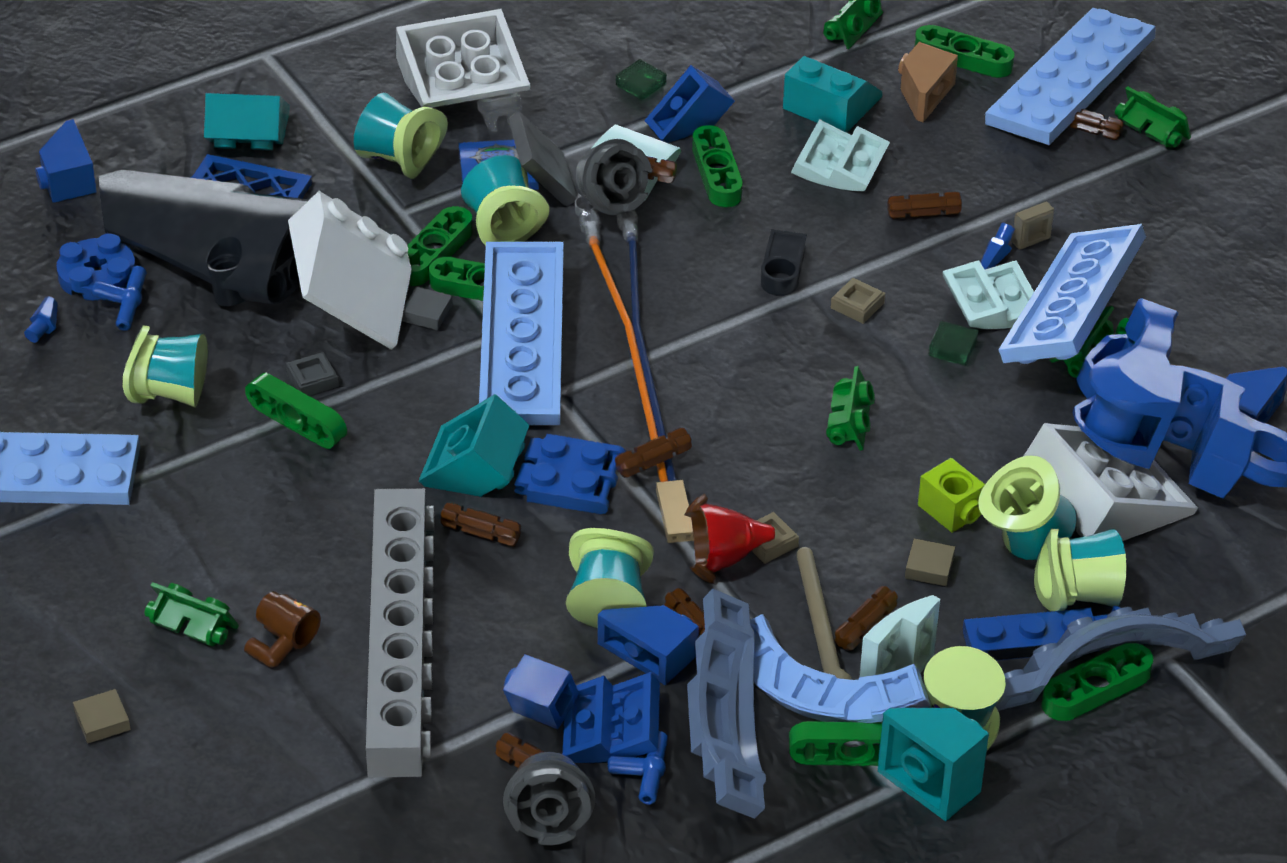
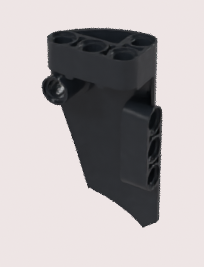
(208, 229)

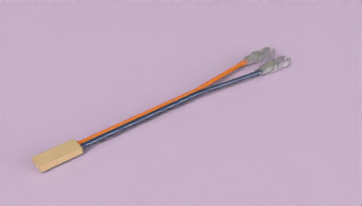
(669, 490)

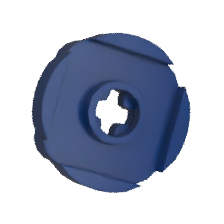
(78, 260)

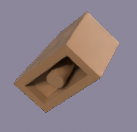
(926, 78)

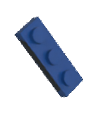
(1019, 634)

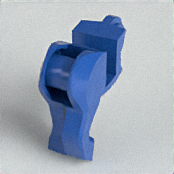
(1142, 400)

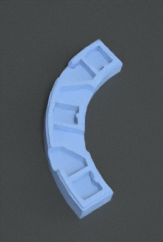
(825, 695)

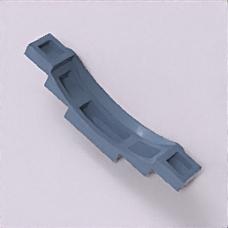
(1119, 627)
(724, 705)

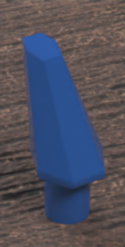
(998, 246)
(43, 320)

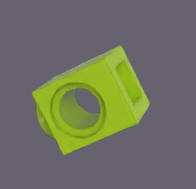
(950, 495)

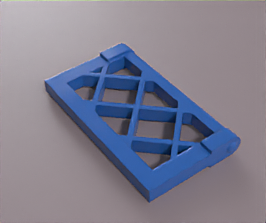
(266, 176)

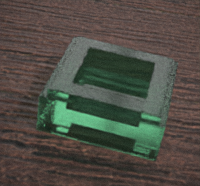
(641, 79)
(953, 343)

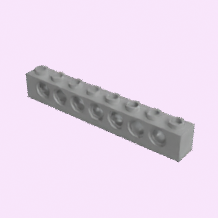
(398, 634)

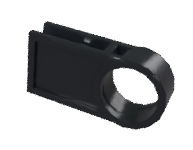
(783, 255)

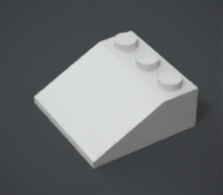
(460, 59)
(351, 267)
(1106, 489)

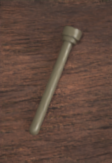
(819, 614)

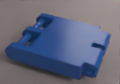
(568, 473)

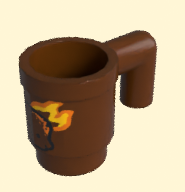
(289, 621)

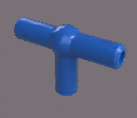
(128, 297)
(650, 767)

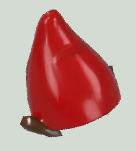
(722, 537)

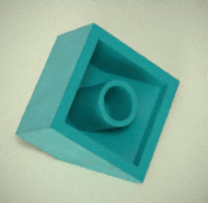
(827, 94)
(245, 120)
(476, 449)
(933, 756)

